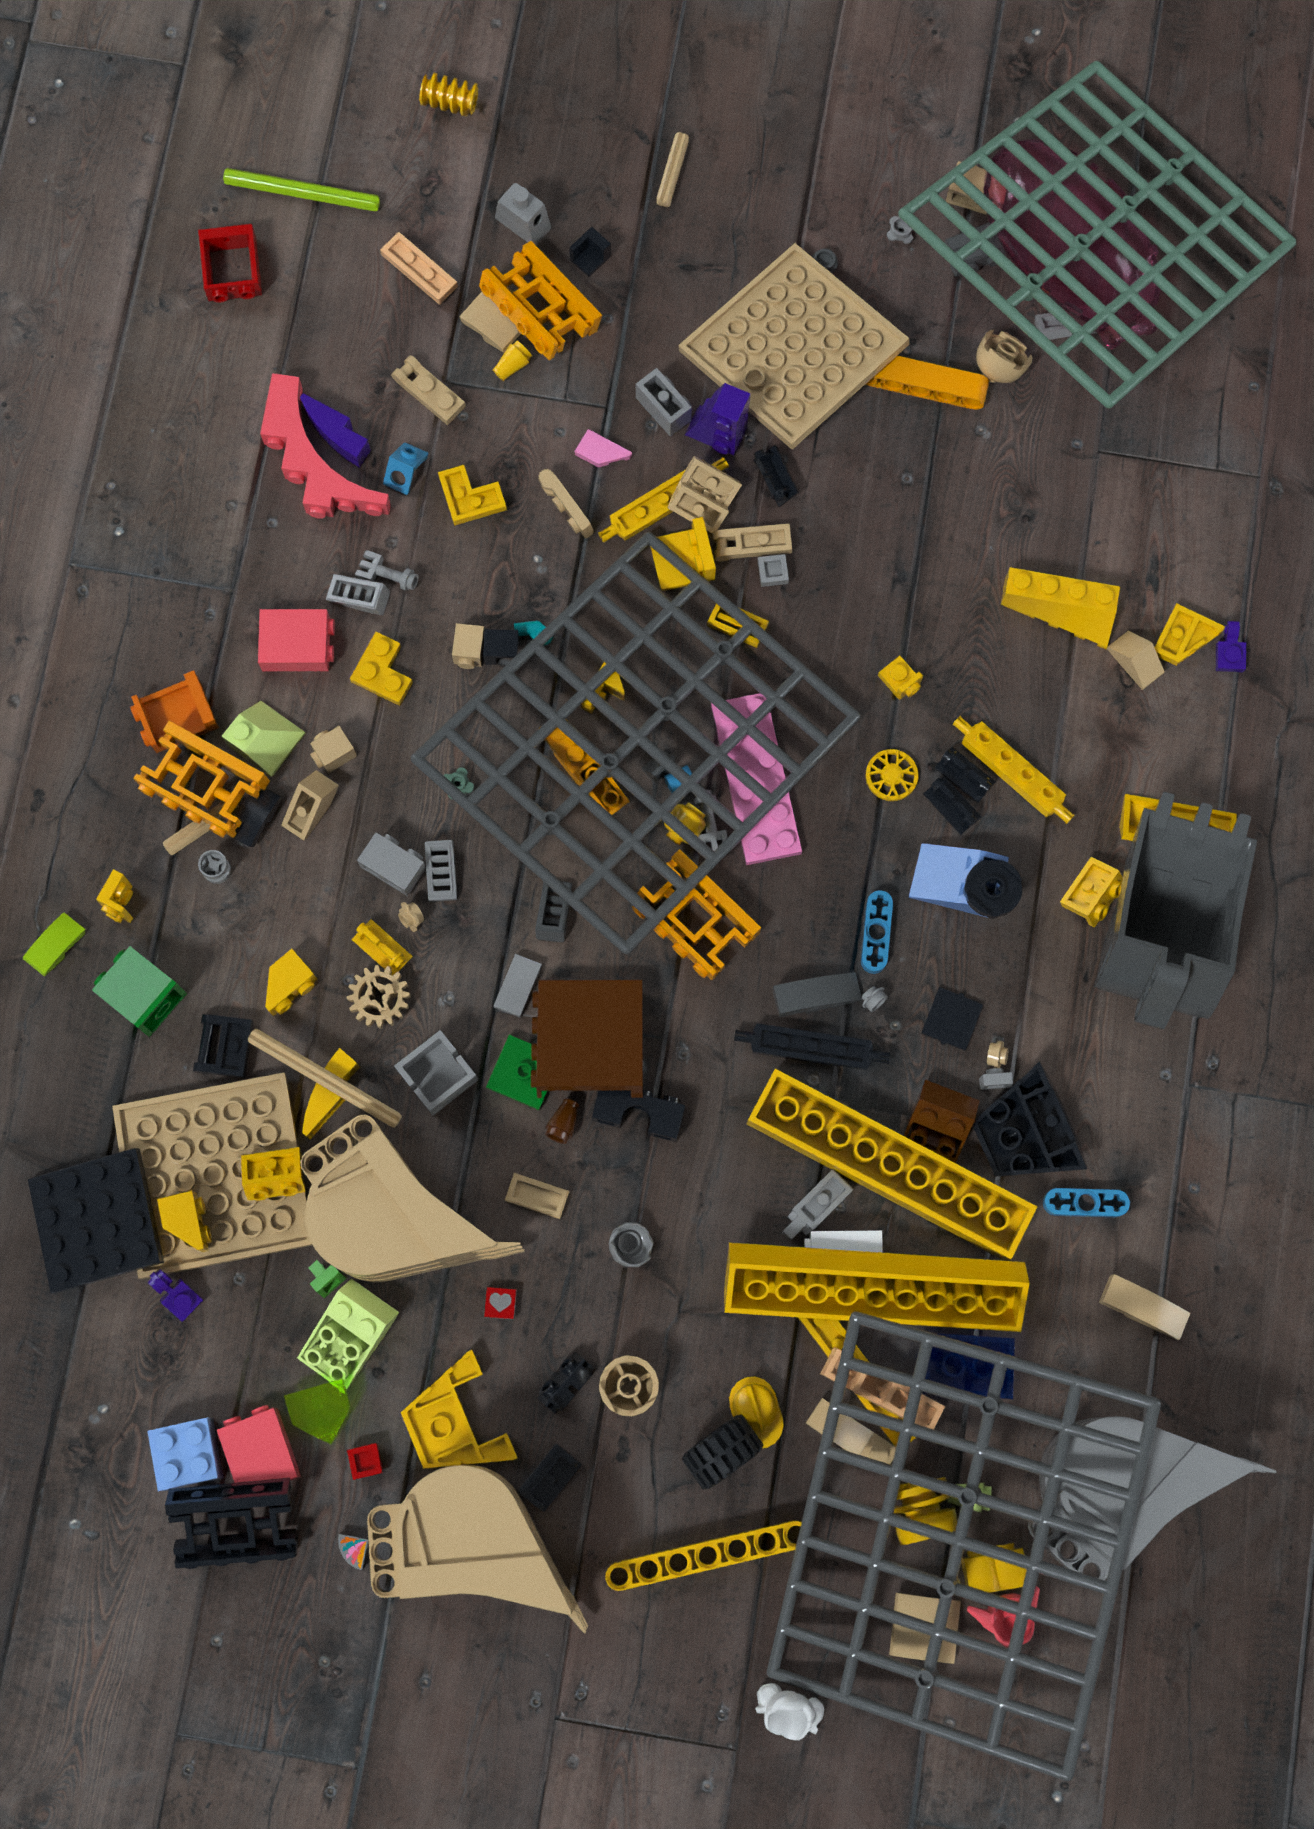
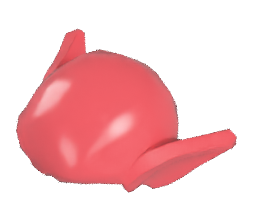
(1002, 1622)

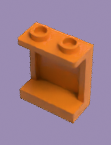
(181, 704)

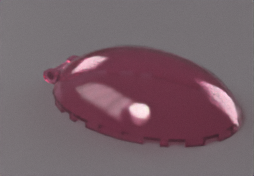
(1076, 225)

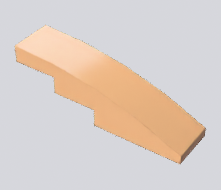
(884, 1393)

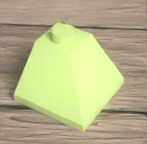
(263, 737)

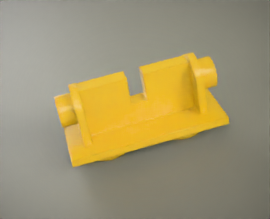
(381, 946)

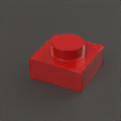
(365, 1461)

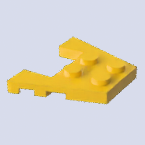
(442, 1428)

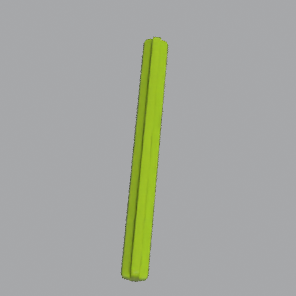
(301, 189)

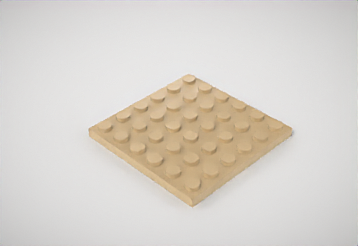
(794, 345)
(197, 1146)

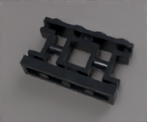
(226, 1502)

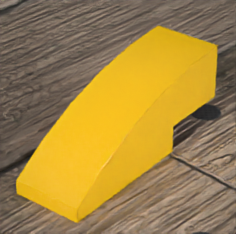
(324, 1102)

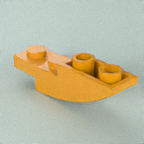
(581, 767)

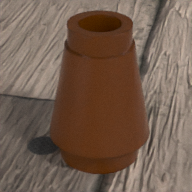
(562, 1123)

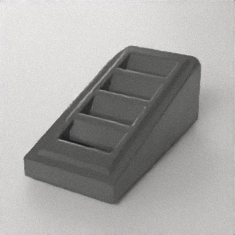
(551, 928)

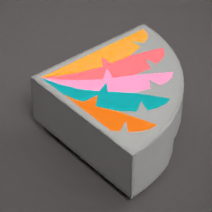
(353, 1549)

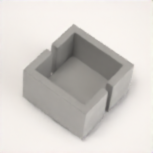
(435, 1072)

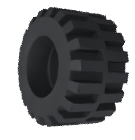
(722, 1452)

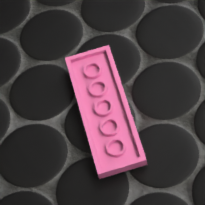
(776, 832)

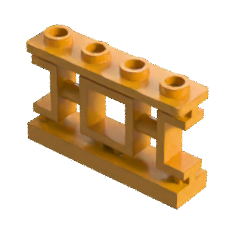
(553, 287)
(212, 762)
(712, 898)

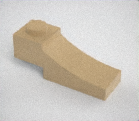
(852, 1435)

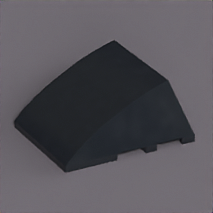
(1029, 1130)

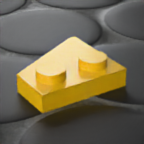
(1185, 634)

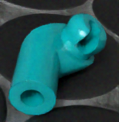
(531, 628)

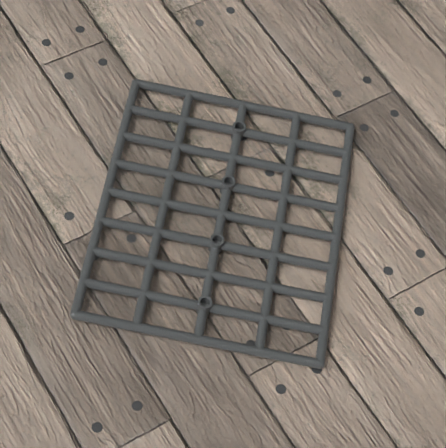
(609, 762)
(950, 1584)

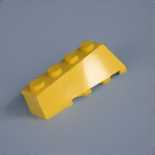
(1063, 602)

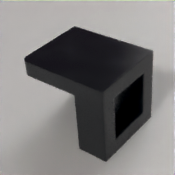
(590, 251)
(500, 645)

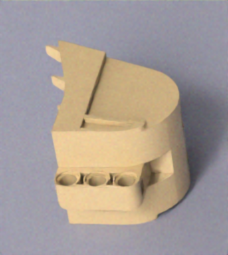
(378, 1219)
(467, 1536)

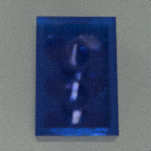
(967, 1372)

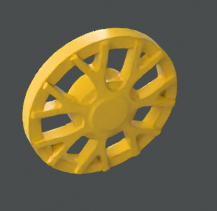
(891, 775)

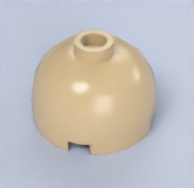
(1002, 357)
(628, 1386)

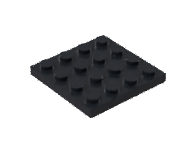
(95, 1221)

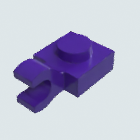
(1230, 652)

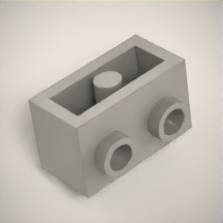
(663, 402)
(391, 863)

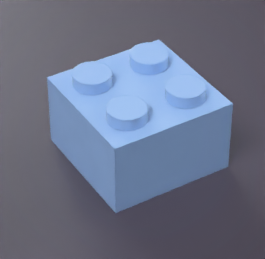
(185, 1454)

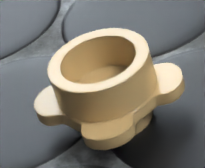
(410, 915)

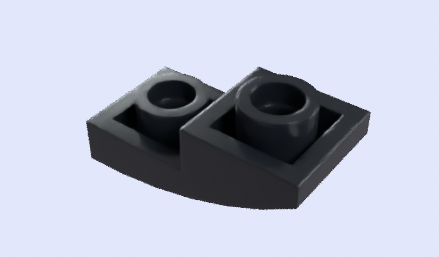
(255, 814)

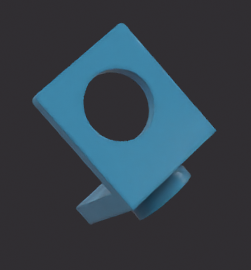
(406, 460)

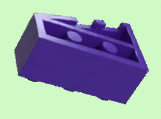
(721, 419)

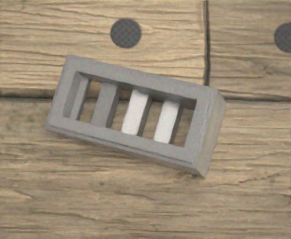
(375, 598)
(440, 846)

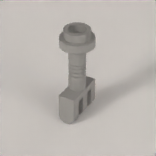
(407, 580)
(711, 834)

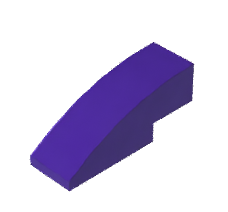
(336, 431)

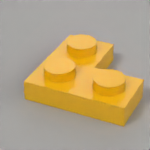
(468, 503)
(374, 670)

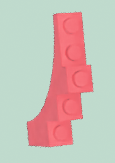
(324, 487)

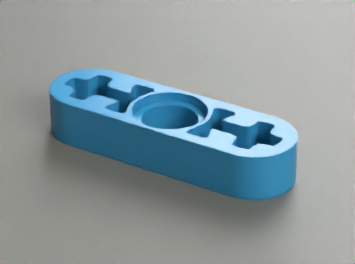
(871, 911)
(1108, 1195)

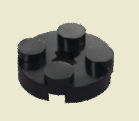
(976, 889)

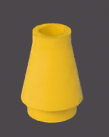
(513, 359)

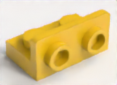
(1093, 891)
(115, 894)
(272, 1174)

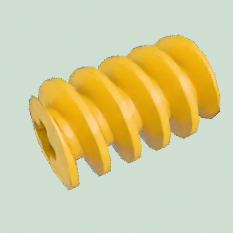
(448, 95)

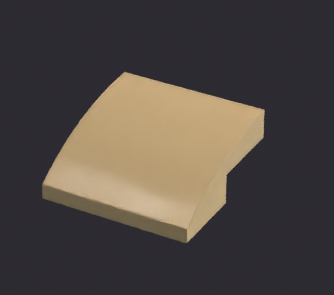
(488, 321)
(704, 493)
(914, 1644)

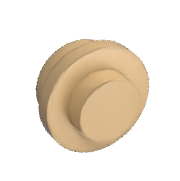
(997, 1054)

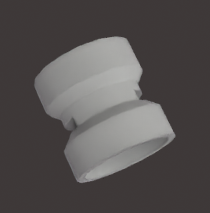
(209, 866)

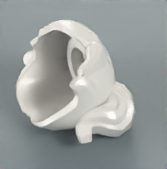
(788, 1712)

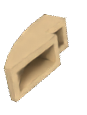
(1144, 1307)

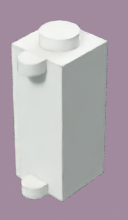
(845, 1240)

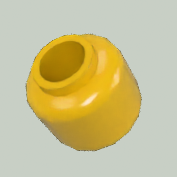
(690, 817)

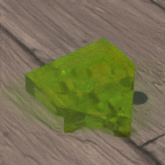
(320, 1409)

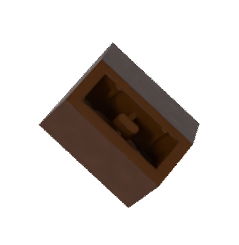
(941, 1120)

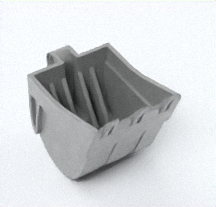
(1174, 1479)

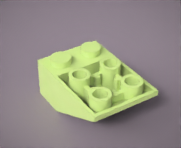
(347, 1333)

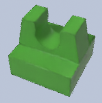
(326, 1279)

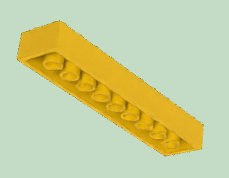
(892, 1165)
(879, 1284)

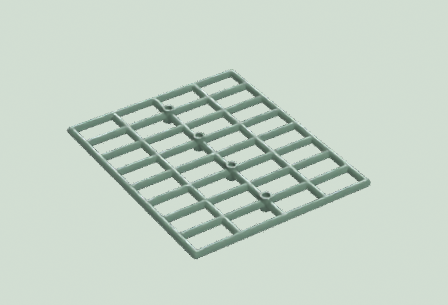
(1079, 245)

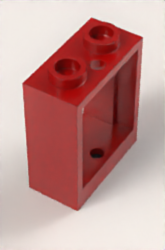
(225, 239)

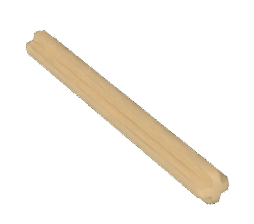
(324, 1078)

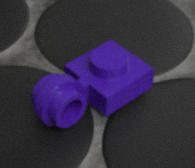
(179, 1299)

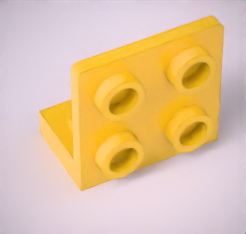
(693, 548)

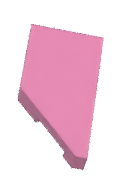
(600, 450)

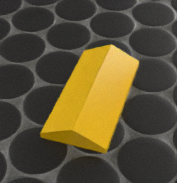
(1134, 806)

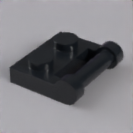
(232, 1047)

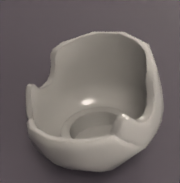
(631, 1244)

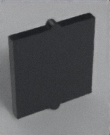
(952, 1019)

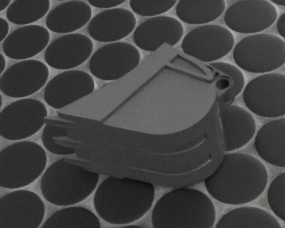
(1177, 914)

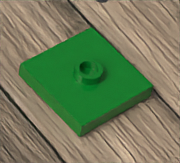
(513, 1074)

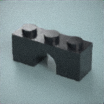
(664, 1113)

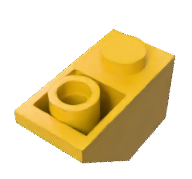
(286, 981)
(182, 1217)

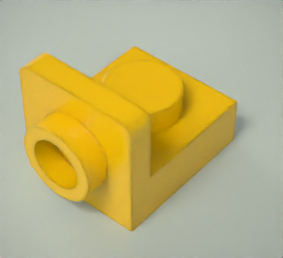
(901, 678)

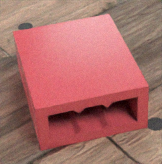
(295, 640)
(258, 1447)

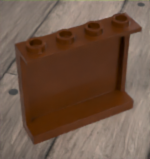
(588, 1036)

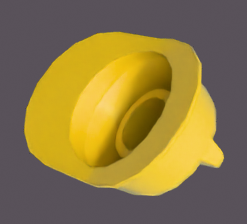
(759, 1405)

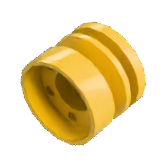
(924, 1507)

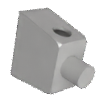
(520, 211)

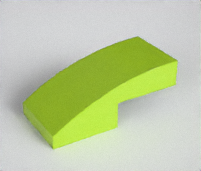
(53, 944)

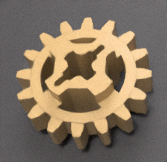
(390, 991)

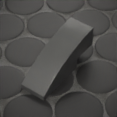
(816, 993)

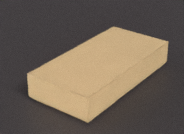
(537, 1196)

